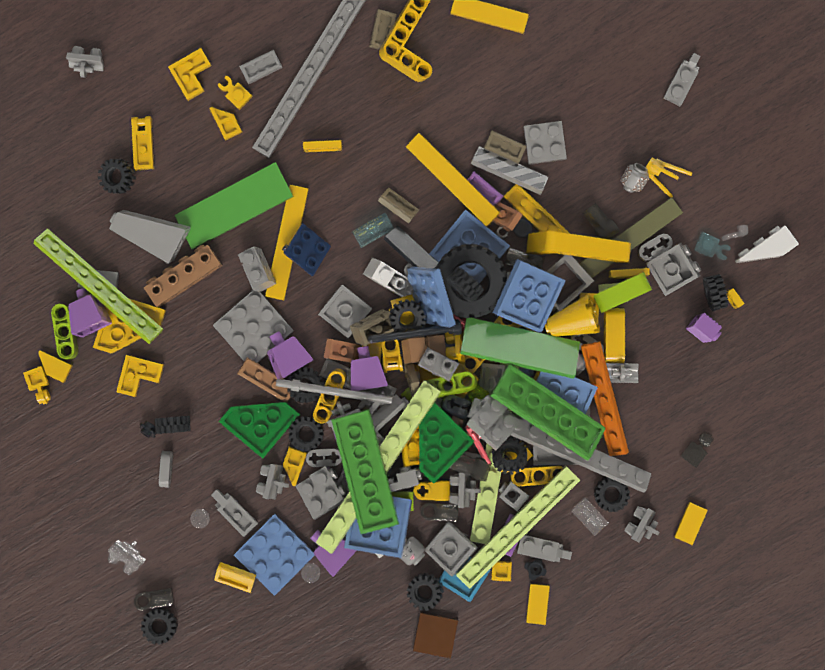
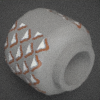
(635, 177)

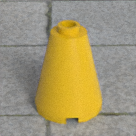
(574, 319)

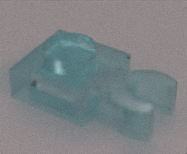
(709, 245)

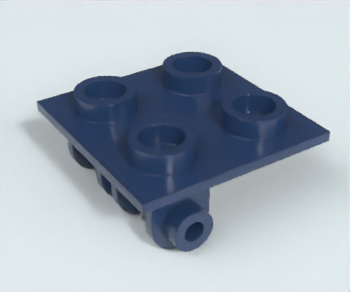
(306, 249)

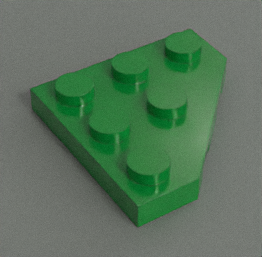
(259, 424)
(440, 443)

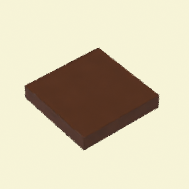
(435, 635)

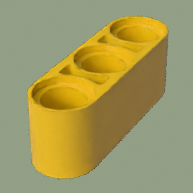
(614, 335)
(323, 402)
(529, 472)

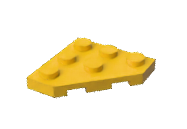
(119, 334)

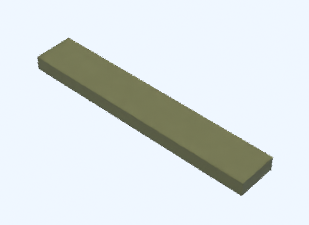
(638, 233)

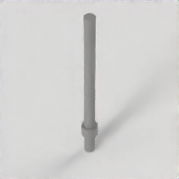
(296, 385)

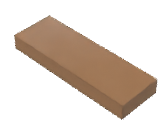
(263, 378)

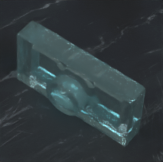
(373, 230)

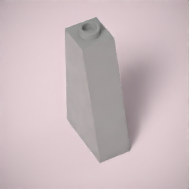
(150, 233)

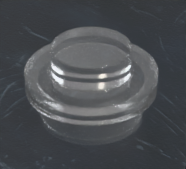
(200, 518)
(310, 573)

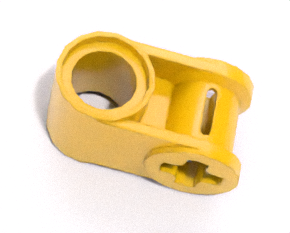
(392, 356)
(438, 491)

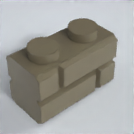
(372, 325)

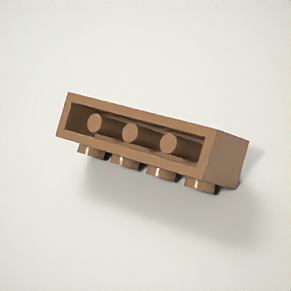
(183, 276)

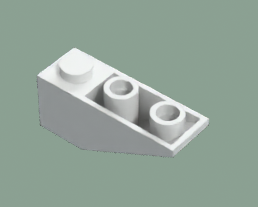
(774, 246)
(388, 278)

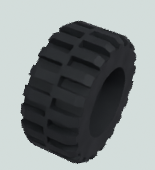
(496, 272)

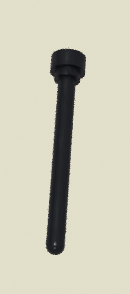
(455, 330)

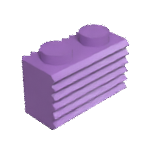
(704, 328)

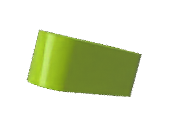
(622, 292)
(62, 342)
(458, 386)

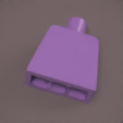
(87, 314)
(287, 355)
(366, 371)
(334, 561)

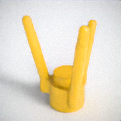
(657, 166)

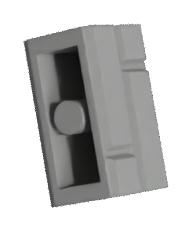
(257, 269)

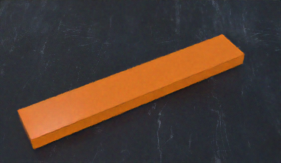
(605, 398)

